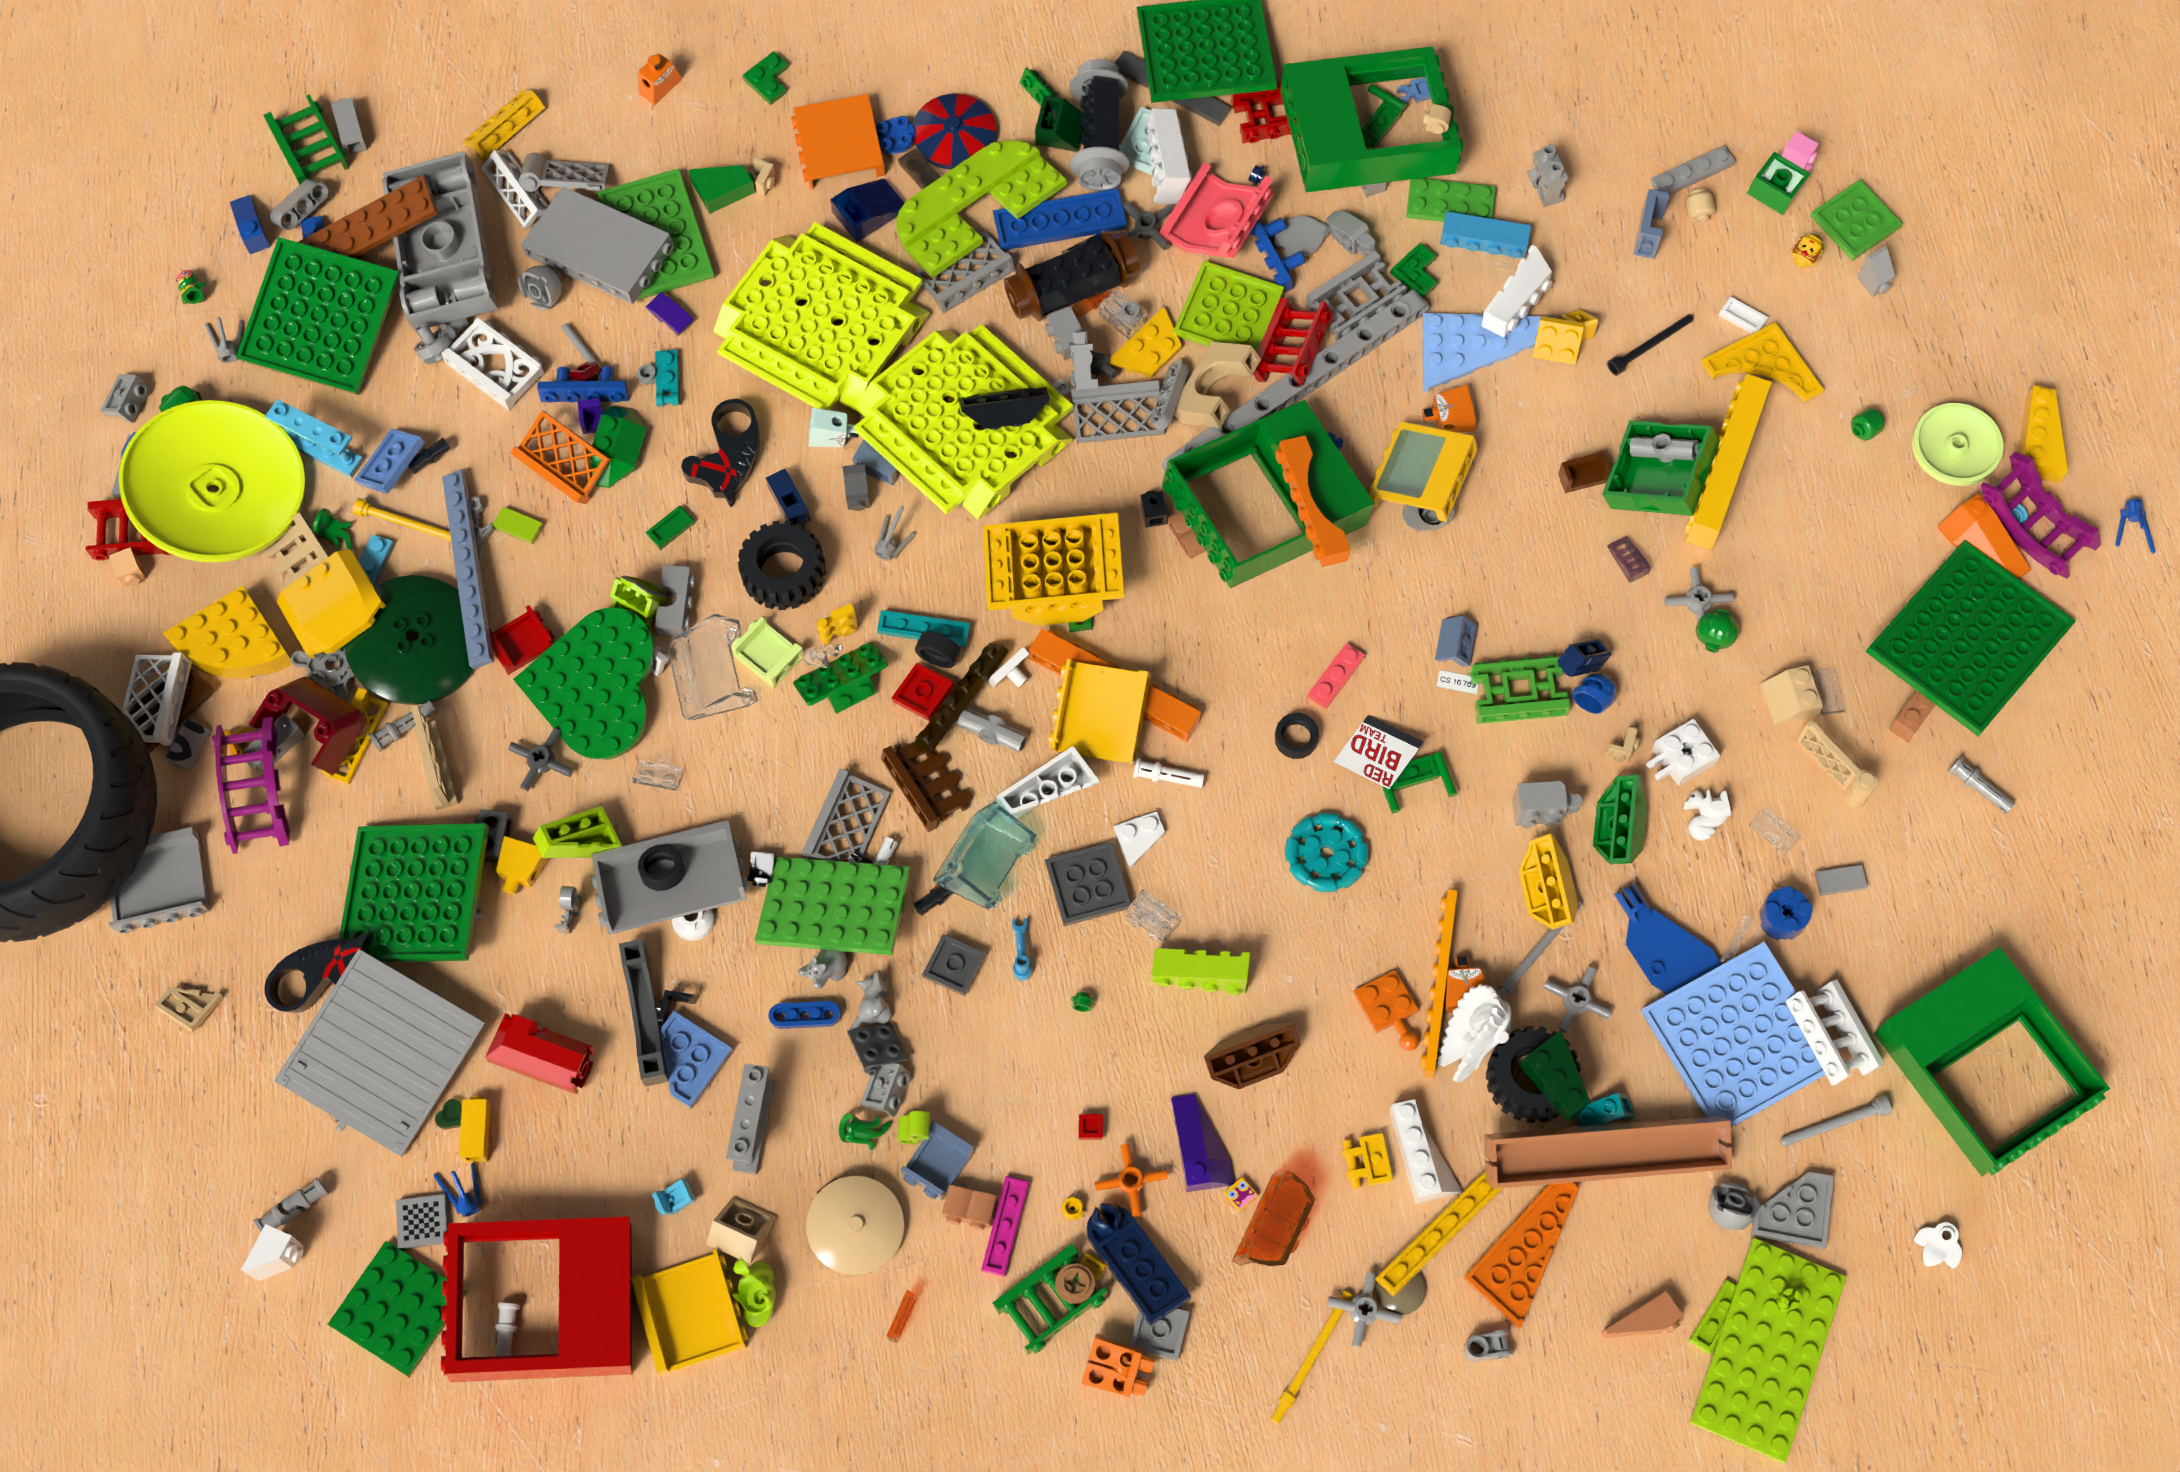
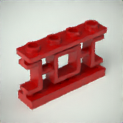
(1273, 127)

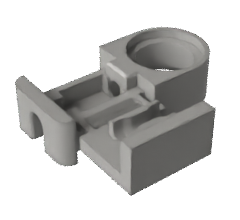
(570, 902)

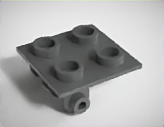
(877, 1046)

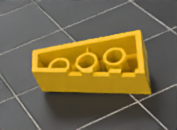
(2043, 435)

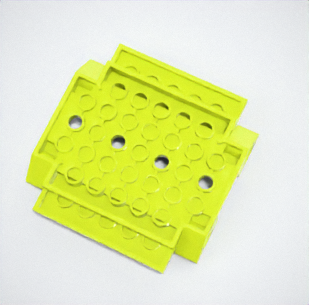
(799, 344)
(936, 441)

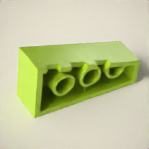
(1201, 970)

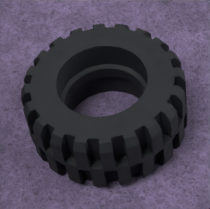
(774, 540)
(1502, 1084)

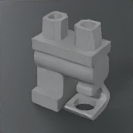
(1551, 175)
(1081, 360)

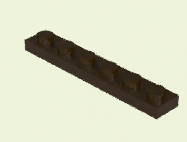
(960, 697)

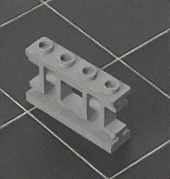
(1348, 282)

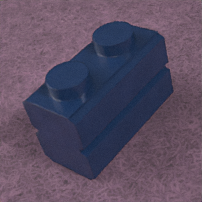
(1584, 657)

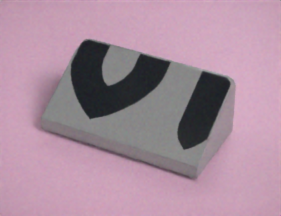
(187, 744)

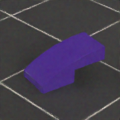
(670, 313)

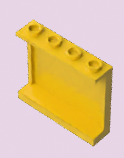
(689, 1313)

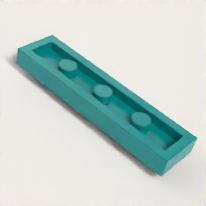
(913, 626)

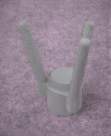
(227, 350)
(885, 546)

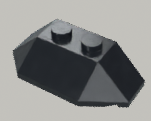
(1004, 407)

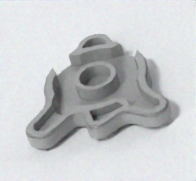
(1301, 235)

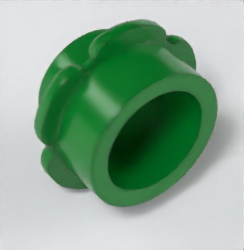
(1082, 1002)

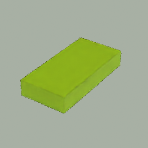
(517, 525)

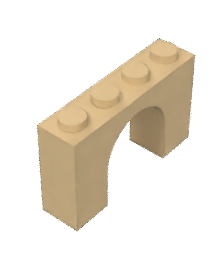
(1218, 361)

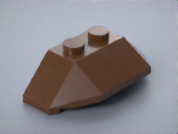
(1253, 1055)

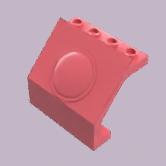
(1215, 215)

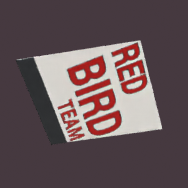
(1378, 752)

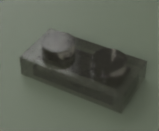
(918, 168)

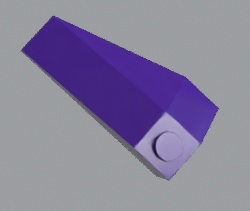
(1201, 1152)

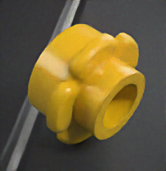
(1072, 1202)

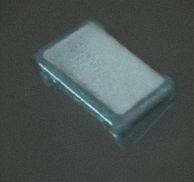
(985, 855)

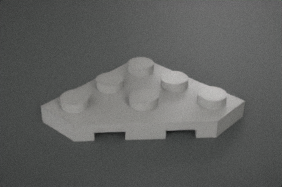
(1798, 1213)

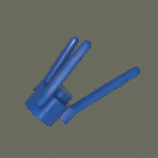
(2135, 513)
(468, 1203)

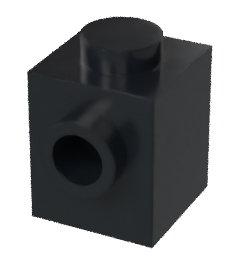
(1153, 509)

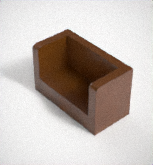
(1584, 472)

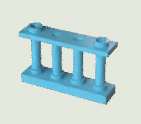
(316, 438)

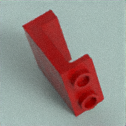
(521, 640)

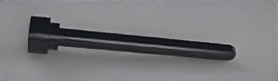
(1618, 364)

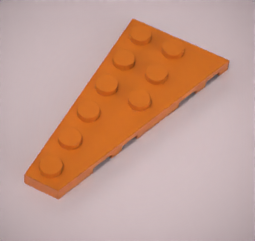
(1517, 1261)

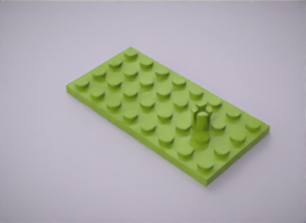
(1768, 1350)

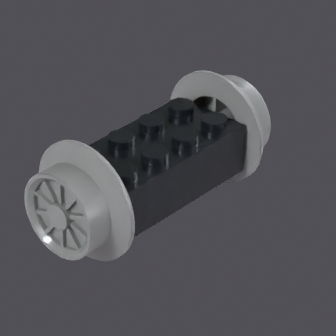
(1099, 90)

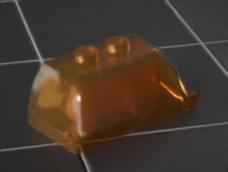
(1276, 1222)

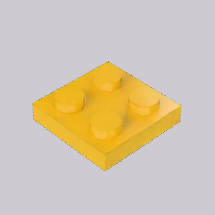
(1558, 340)

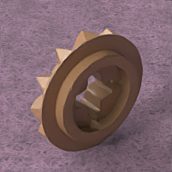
(1068, 1274)

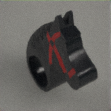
(731, 466)
(320, 966)

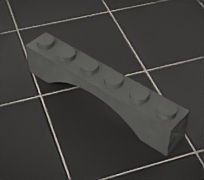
(644, 1012)

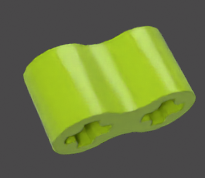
(913, 1127)

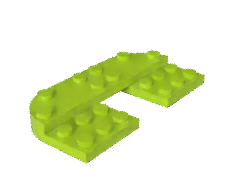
(1005, 169)

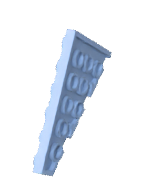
(1459, 345)

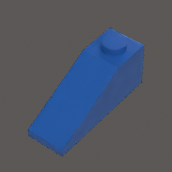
(249, 224)

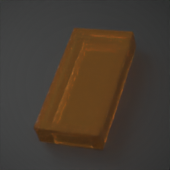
(901, 1316)

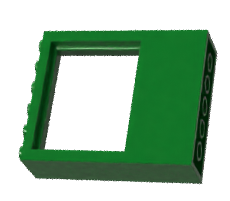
(1328, 128)
(1330, 483)
(1962, 1018)

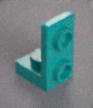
(1606, 1110)

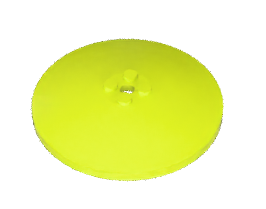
(205, 445)

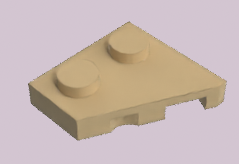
(187, 1006)

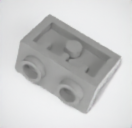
(126, 397)
(886, 1088)

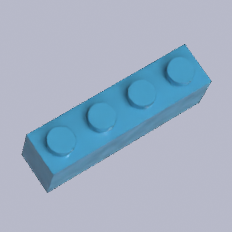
(1485, 235)

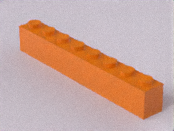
(1161, 708)

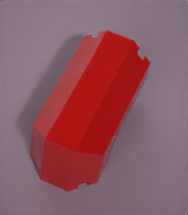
(541, 1054)

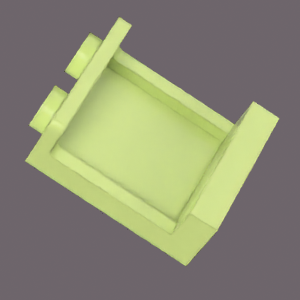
(767, 652)

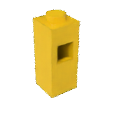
(475, 1129)

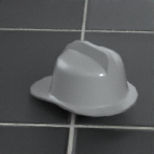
(1423, 519)

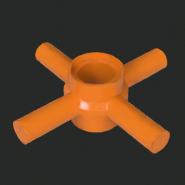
(1129, 1170)

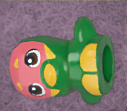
(190, 287)

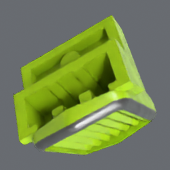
(637, 597)

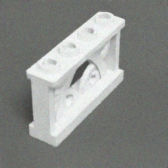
(498, 390)

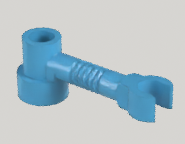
(1022, 968)

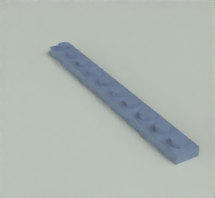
(467, 569)

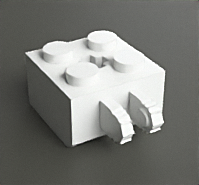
(1682, 766)

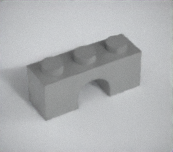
(674, 618)

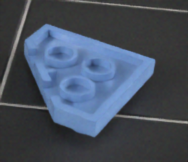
(690, 1058)

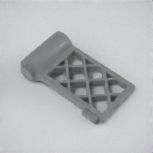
(538, 171)

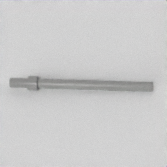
(1508, 985)

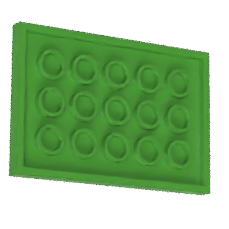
(665, 205)
(833, 905)

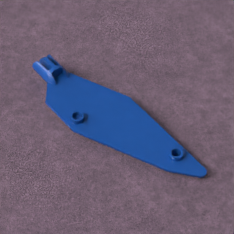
(1662, 948)

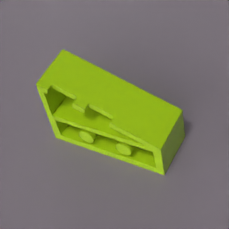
(577, 835)

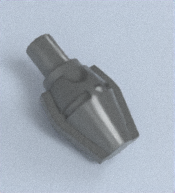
(1101, 365)

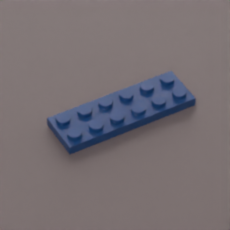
(1061, 220)

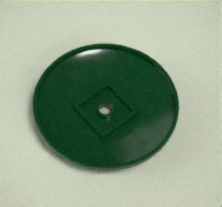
(416, 669)

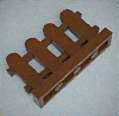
(919, 796)

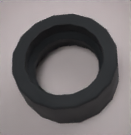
(937, 649)
(1296, 719)
(666, 881)

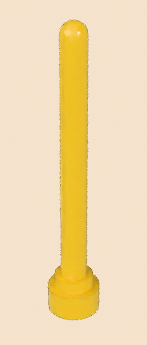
(364, 508)

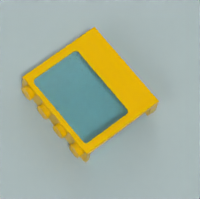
(1424, 468)

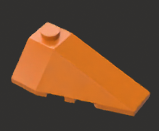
(1982, 528)

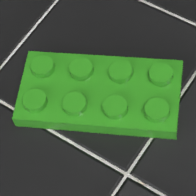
(1432, 198)

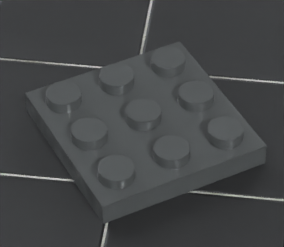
(1087, 883)

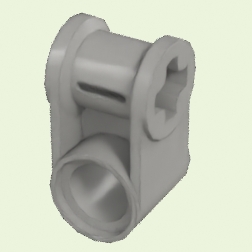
(1492, 1345)

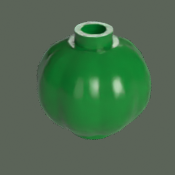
(1717, 630)

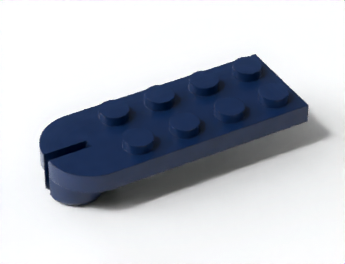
(1135, 1263)

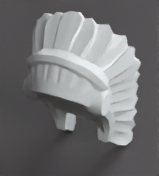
(1474, 1030)

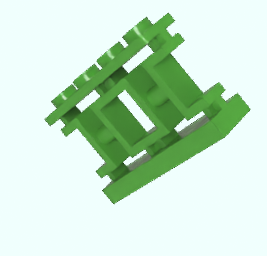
(1522, 706)

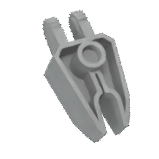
(1351, 233)

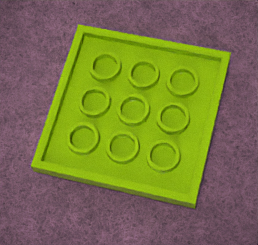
(1227, 307)

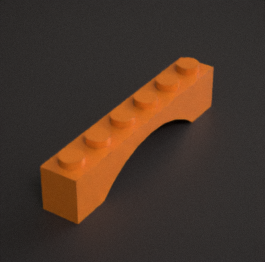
(1328, 540)

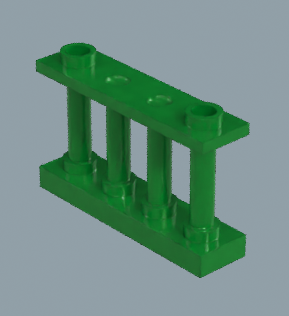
(293, 156)
(1028, 1290)

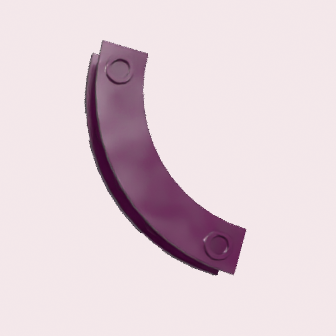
(2047, 505)
(269, 780)

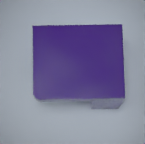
(589, 414)

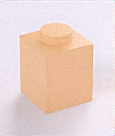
(127, 567)

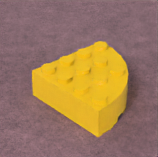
(229, 639)

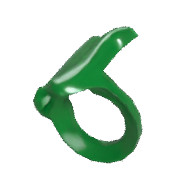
(331, 529)
(860, 1130)

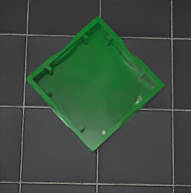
(1657, 486)

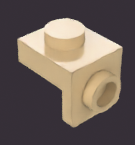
(766, 175)
(1623, 753)

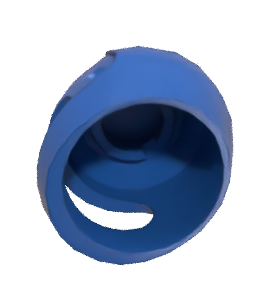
(1596, 692)

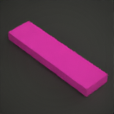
(1005, 1226)

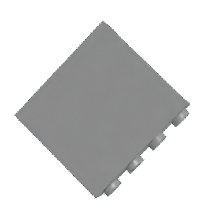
(164, 884)

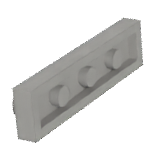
(1694, 171)

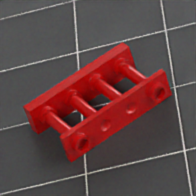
(1279, 329)
(102, 512)

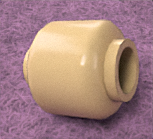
(1700, 205)

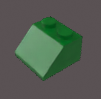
(1778, 183)

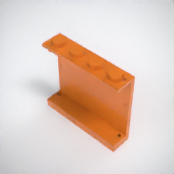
(837, 138)

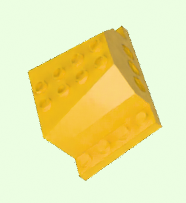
(1053, 567)

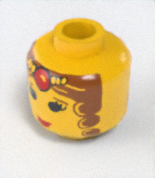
(1807, 251)

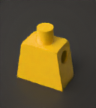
(519, 864)

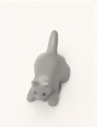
(825, 966)
(873, 1007)

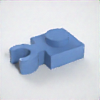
(1417, 89)

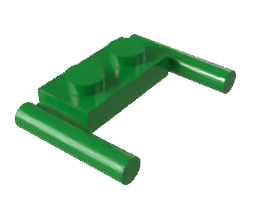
(1383, 118)
(1419, 772)

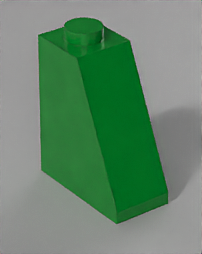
(721, 185)

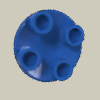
(895, 135)

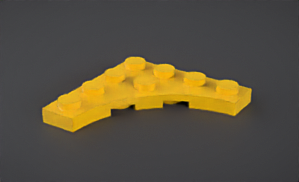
(1768, 355)

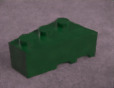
(1557, 1076)

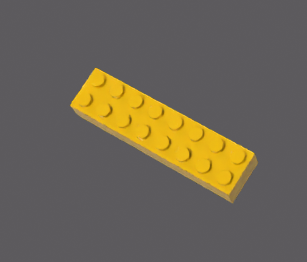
(1728, 460)

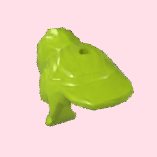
(753, 1290)

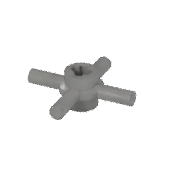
(1699, 597)
(1577, 1008)
(1360, 1319)

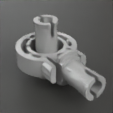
(432, 344)

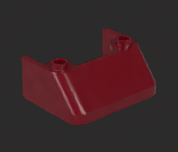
(337, 724)

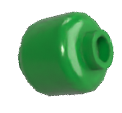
(1868, 424)

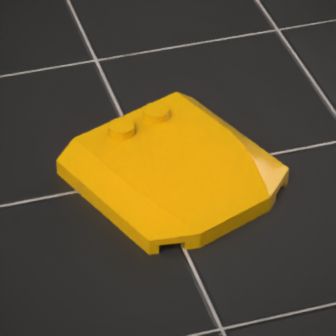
(330, 603)

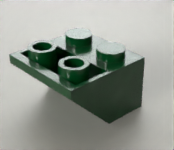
(1058, 124)

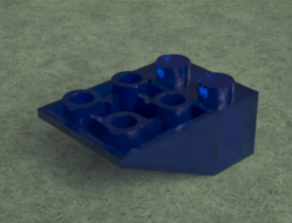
(866, 207)

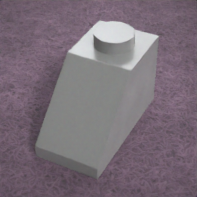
(1877, 272)

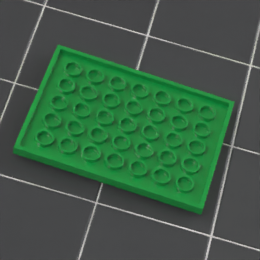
(1970, 637)

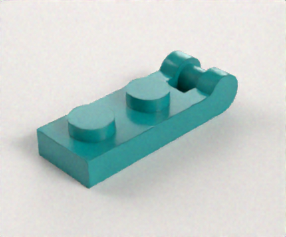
(667, 377)

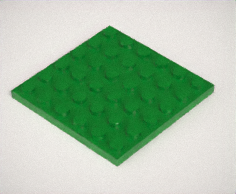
(1205, 49)
(318, 315)
(415, 890)

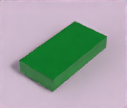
(670, 527)

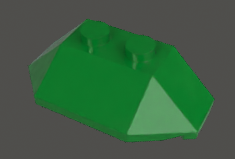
(620, 439)
(1621, 821)

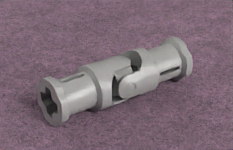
(295, 1204)

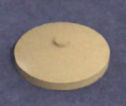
(855, 1225)

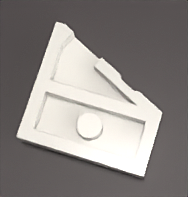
(1138, 836)

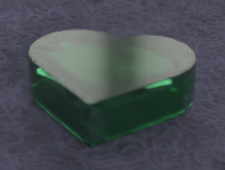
(450, 1115)

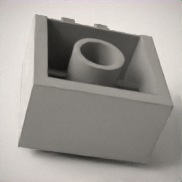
(1543, 803)

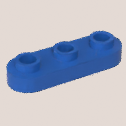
(794, 1011)

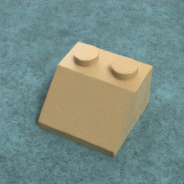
(1791, 696)
(740, 1230)

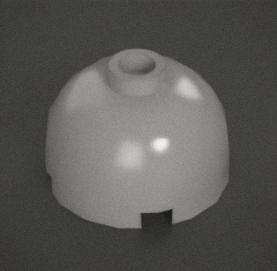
(541, 286)
(1732, 1207)

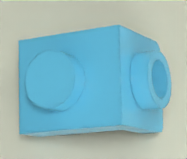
(674, 1198)

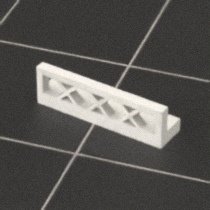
(510, 169)

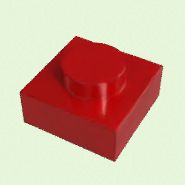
(1090, 1126)

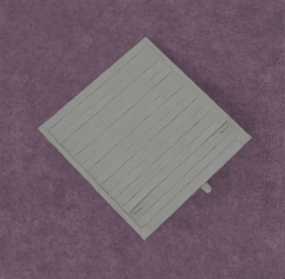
(379, 1053)

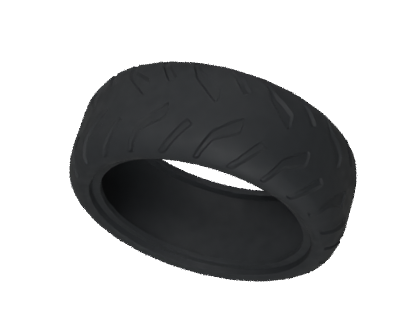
(118, 813)

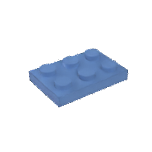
(389, 461)

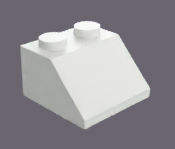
(272, 1254)

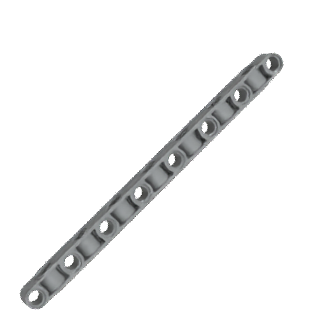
(1344, 354)

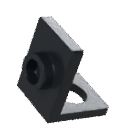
(664, 1005)

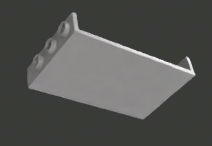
(597, 245)
(709, 879)

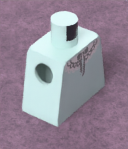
(829, 428)

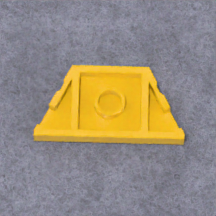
(1149, 347)

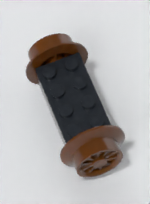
(1072, 276)

